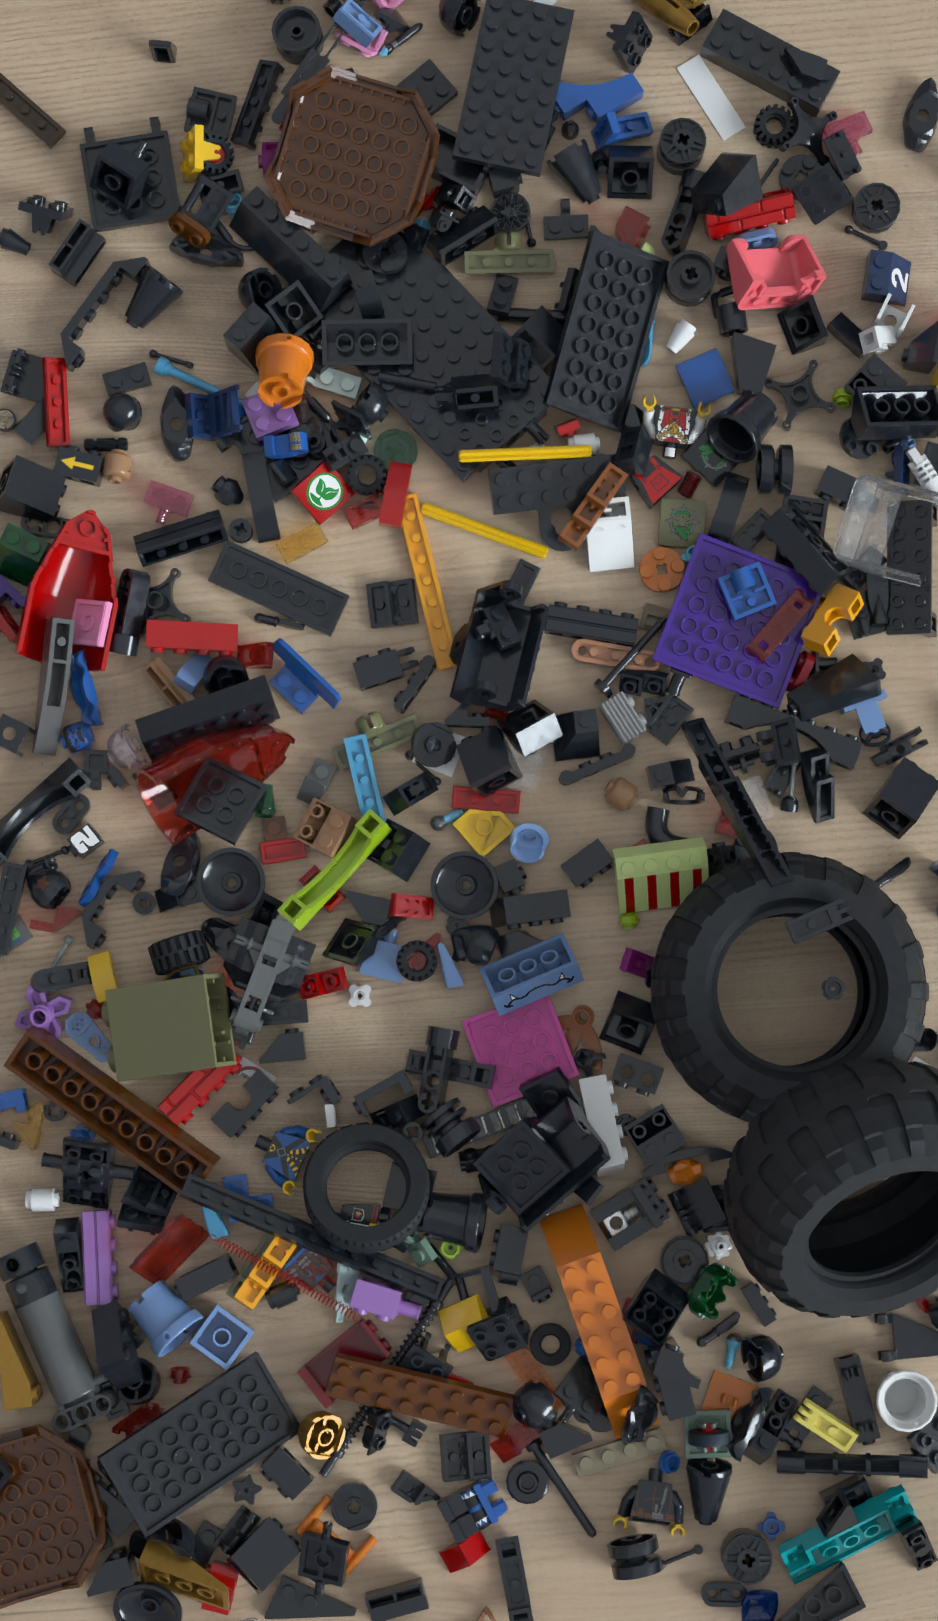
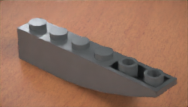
(53, 684)

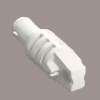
(922, 470)

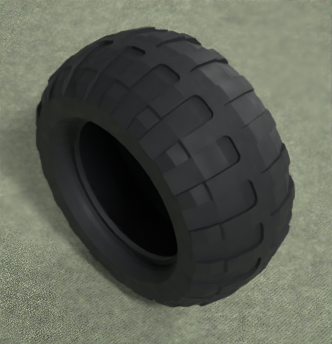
(702, 929)
(812, 1154)

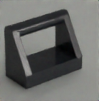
(488, 1282)

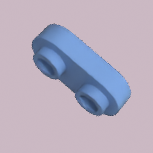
(760, 239)

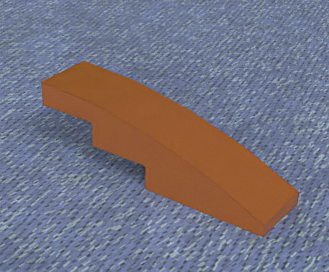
(592, 506)

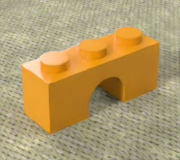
(839, 604)

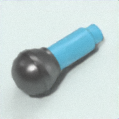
(439, 822)

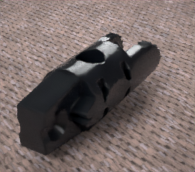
(888, 751)

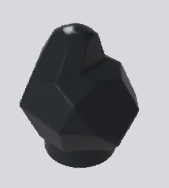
(227, 491)

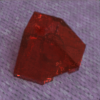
(138, 1418)

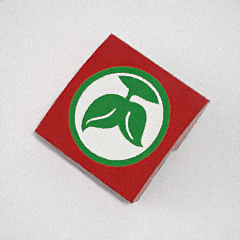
(322, 493)

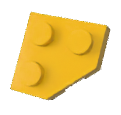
(483, 829)

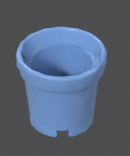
(164, 1318)

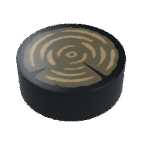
(7, 420)

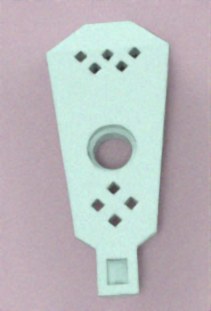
(347, 1277)

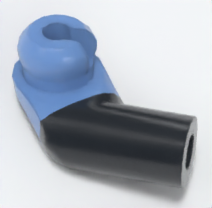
(889, 445)

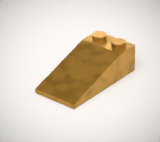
(17, 1374)
(181, 1575)

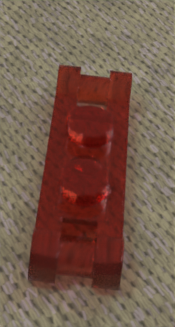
(780, 625)

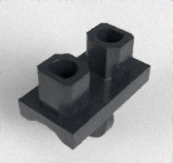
(743, 756)

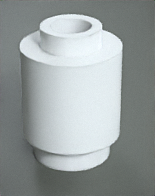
(585, 439)
(42, 1200)

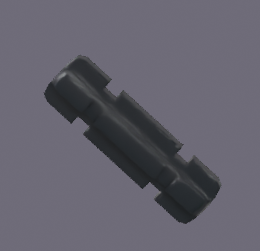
(106, 444)

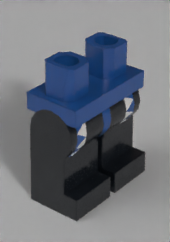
(480, 1510)

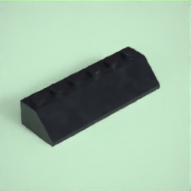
(289, 249)

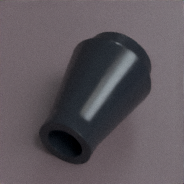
(13, 242)

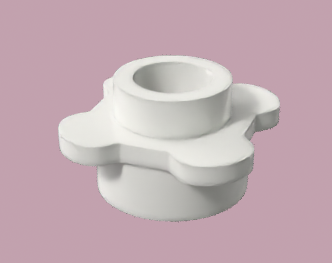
(355, 1000)

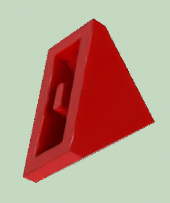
(466, 1553)

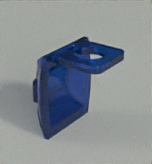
(759, 1605)

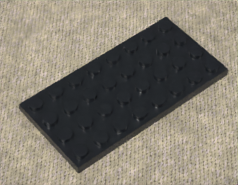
(513, 85)
(606, 331)
(200, 1444)

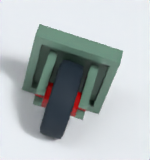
(707, 1434)

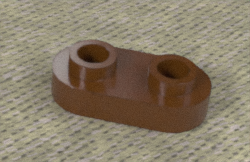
(189, 229)

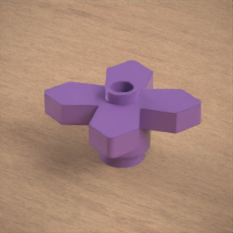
(39, 1003)

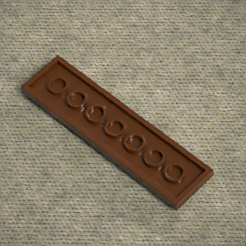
(419, 1395)

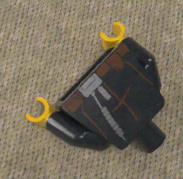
(652, 1503)

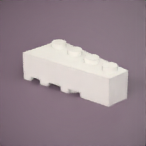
(601, 1115)

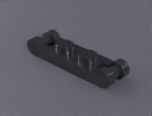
(606, 761)

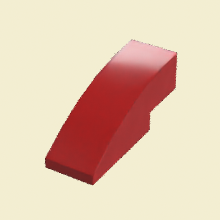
(395, 495)

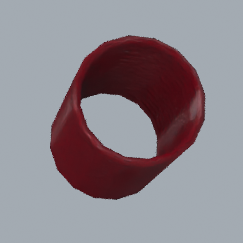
(688, 485)

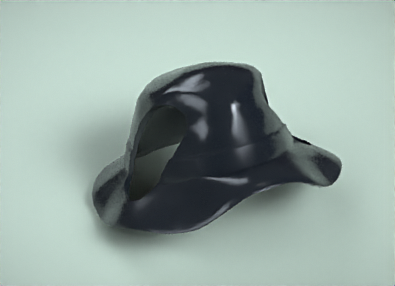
(180, 1539)

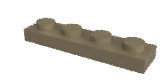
(616, 1454)

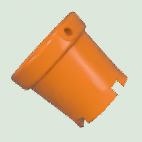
(283, 369)

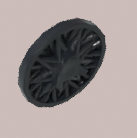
(511, 211)
(527, 1482)

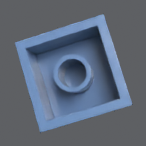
(222, 1336)

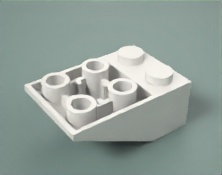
(611, 538)

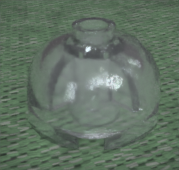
(126, 749)

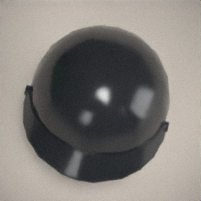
(122, 412)

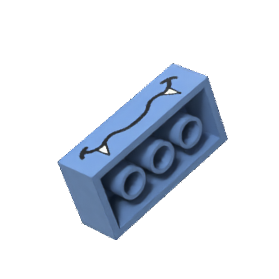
(531, 974)

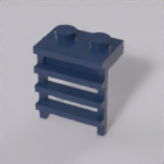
(213, 414)

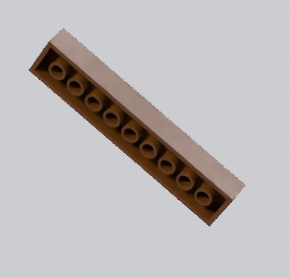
(109, 1109)

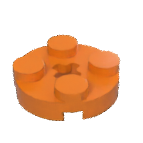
(662, 582)

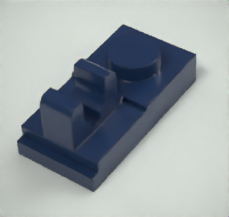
(901, 469)

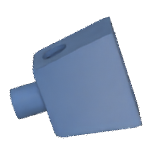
(383, 962)

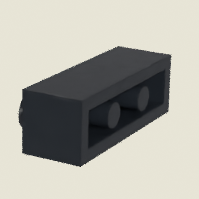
(759, 1303)

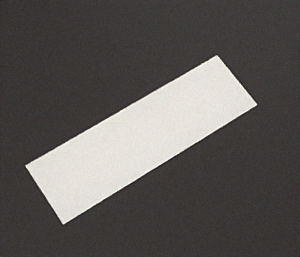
(711, 97)

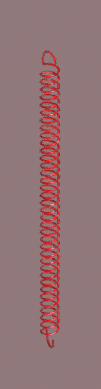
(279, 1272)

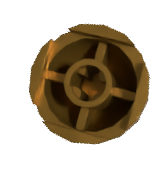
(321, 1434)

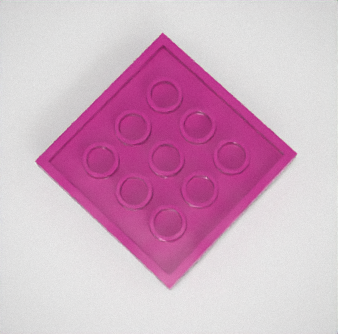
(519, 1046)

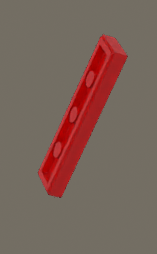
(55, 402)

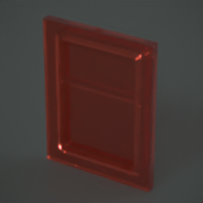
(169, 1249)

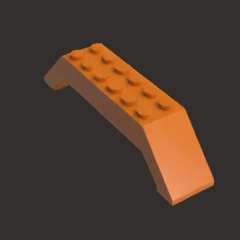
(595, 1311)

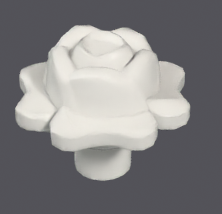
(718, 1245)

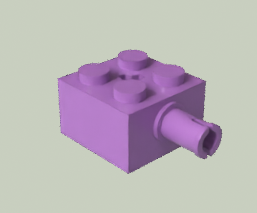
(381, 1299)

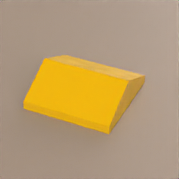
(457, 1318)

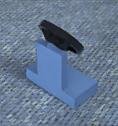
(870, 720)

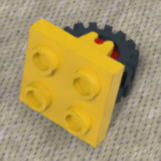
(204, 154)

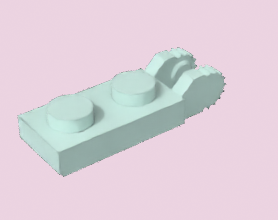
(336, 383)

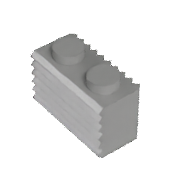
(622, 717)

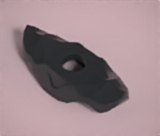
(918, 133)
(223, 253)
(175, 441)
(176, 878)
(218, 934)
(747, 1422)
(634, 1427)

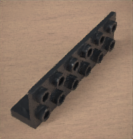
(911, 551)

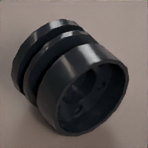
(675, 156)
(450, 1127)
(733, 1552)

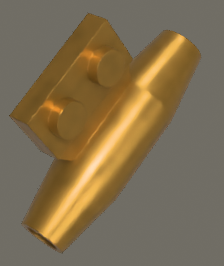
(674, 13)

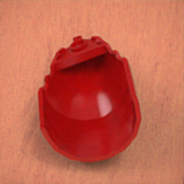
(72, 569)

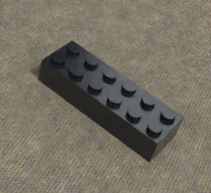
(761, 61)
(222, 710)

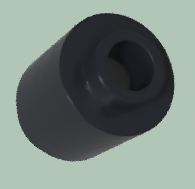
(282, 1294)

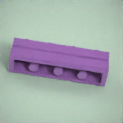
(98, 1256)

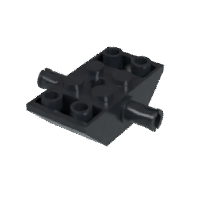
(87, 1171)

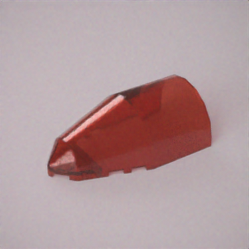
(163, 781)

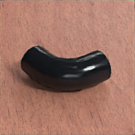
(657, 826)

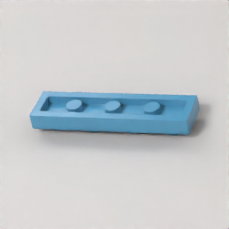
(363, 775)

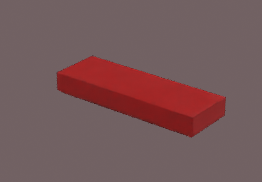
(501, 800)

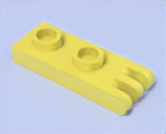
(826, 1425)

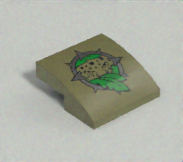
(681, 522)

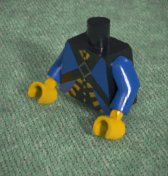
(286, 1154)

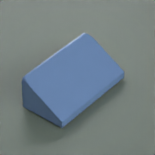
(357, 23)

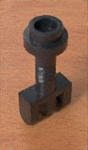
(409, 1430)

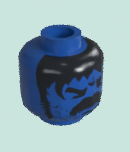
(77, 737)

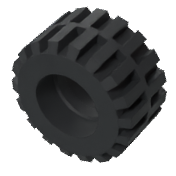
(179, 952)

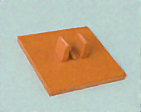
(727, 1393)

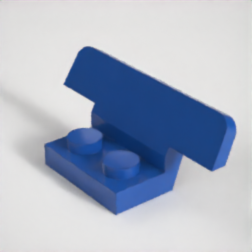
(299, 681)

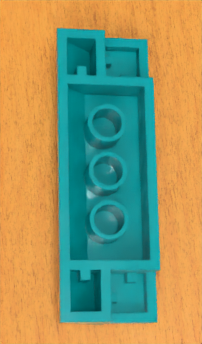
(876, 1521)

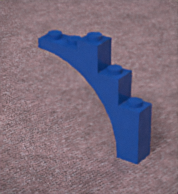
(598, 98)

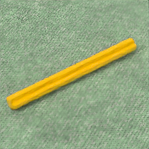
(524, 453)
(484, 530)

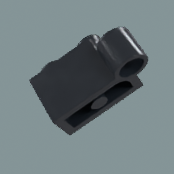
(509, 1253)

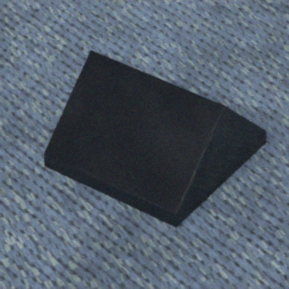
(803, 326)
(854, 1488)

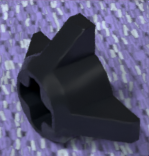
(588, 1062)

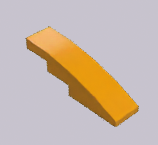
(259, 1280)

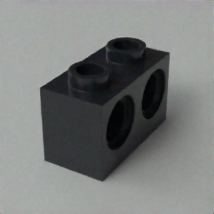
(638, 1068)

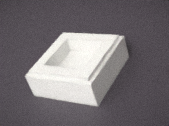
(330, 1115)

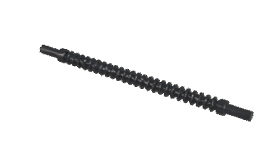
(364, 1410)

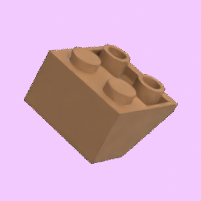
(325, 828)

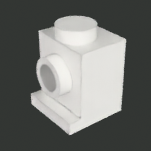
(877, 339)

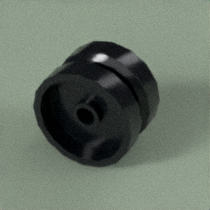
(295, 33)
(690, 265)
(774, 468)
(635, 1556)

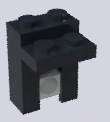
(644, 1195)

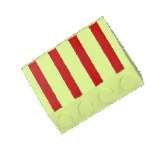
(659, 873)

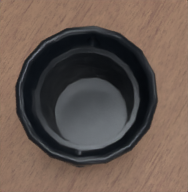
(742, 427)
(456, 1219)

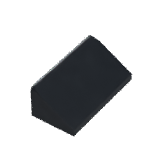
(229, 180)
(846, 333)

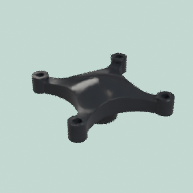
(807, 131)
(800, 395)
(161, 601)

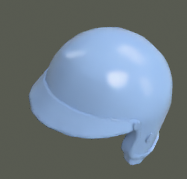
(528, 842)

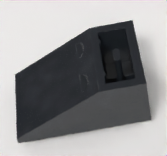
(656, 1307)

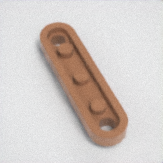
(611, 654)

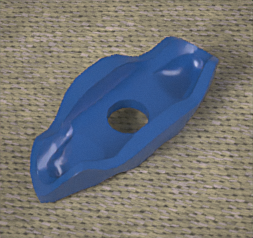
(84, 690)

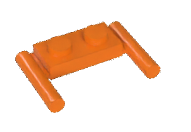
(313, 1524)

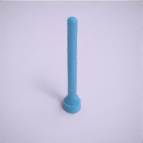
(163, 367)

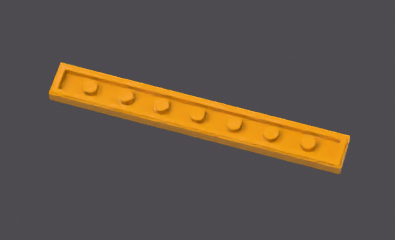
(427, 583)

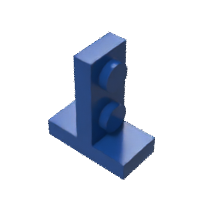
(622, 128)

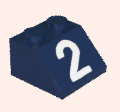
(886, 274)

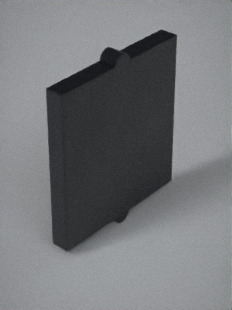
(353, 418)

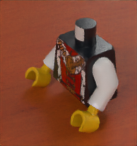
(673, 425)

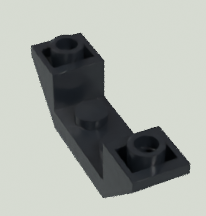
(94, 933)

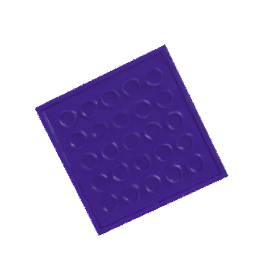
(710, 645)

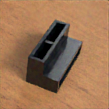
(77, 253)
(397, 1600)

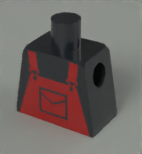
(656, 482)

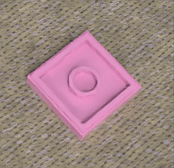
(91, 622)

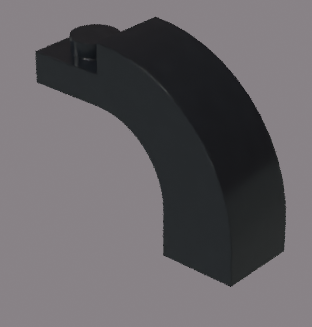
(728, 507)

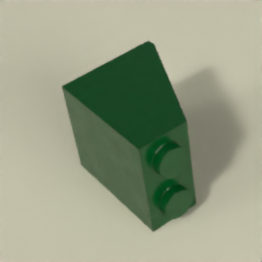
(21, 554)

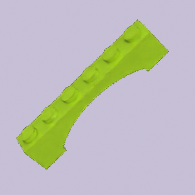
(310, 899)

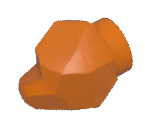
(685, 1171)

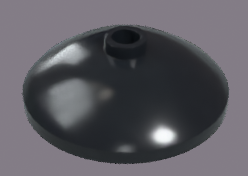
(214, 879)
(448, 885)
(146, 1603)

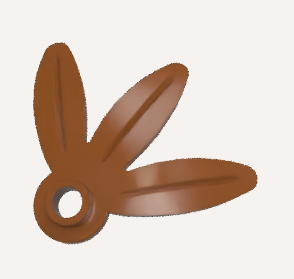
(581, 1027)

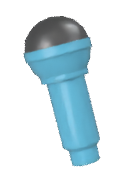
(733, 1343)

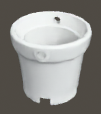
(905, 1400)

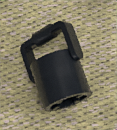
(728, 315)

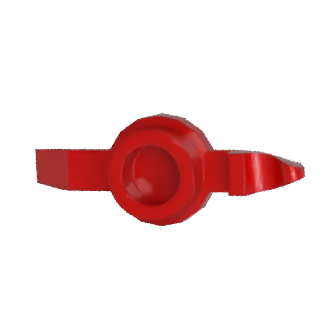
(429, 200)

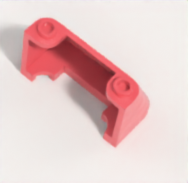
(773, 274)

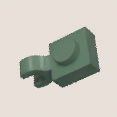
(420, 1249)

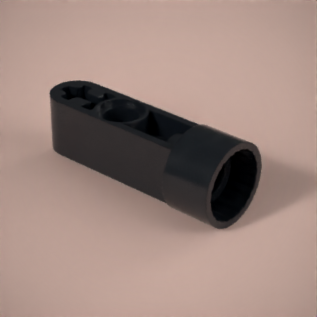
(681, 211)
(132, 601)
(440, 1043)

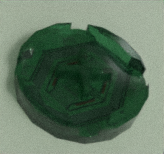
(396, 447)

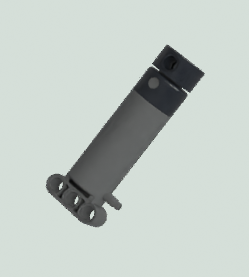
(54, 1340)

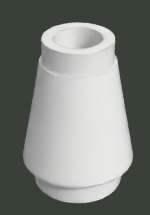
(680, 336)

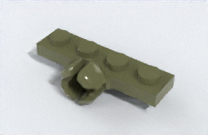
(509, 258)
(380, 735)

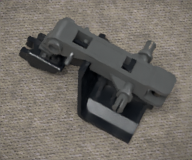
(267, 966)

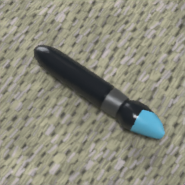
(402, 38)

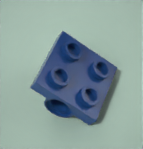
(746, 591)

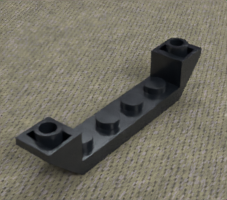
(99, 295)

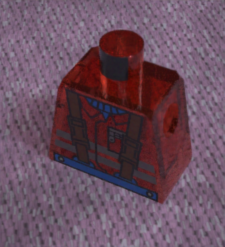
(310, 1269)

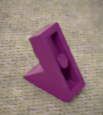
(636, 963)

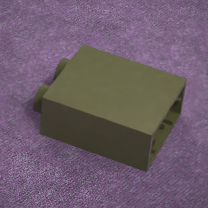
(169, 1027)

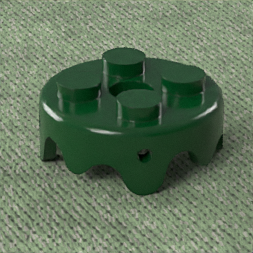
(709, 1290)

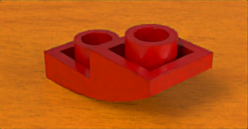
(323, 983)

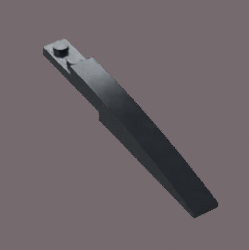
(736, 803)

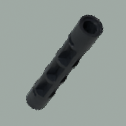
(858, 1464)

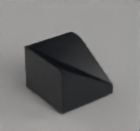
(634, 417)

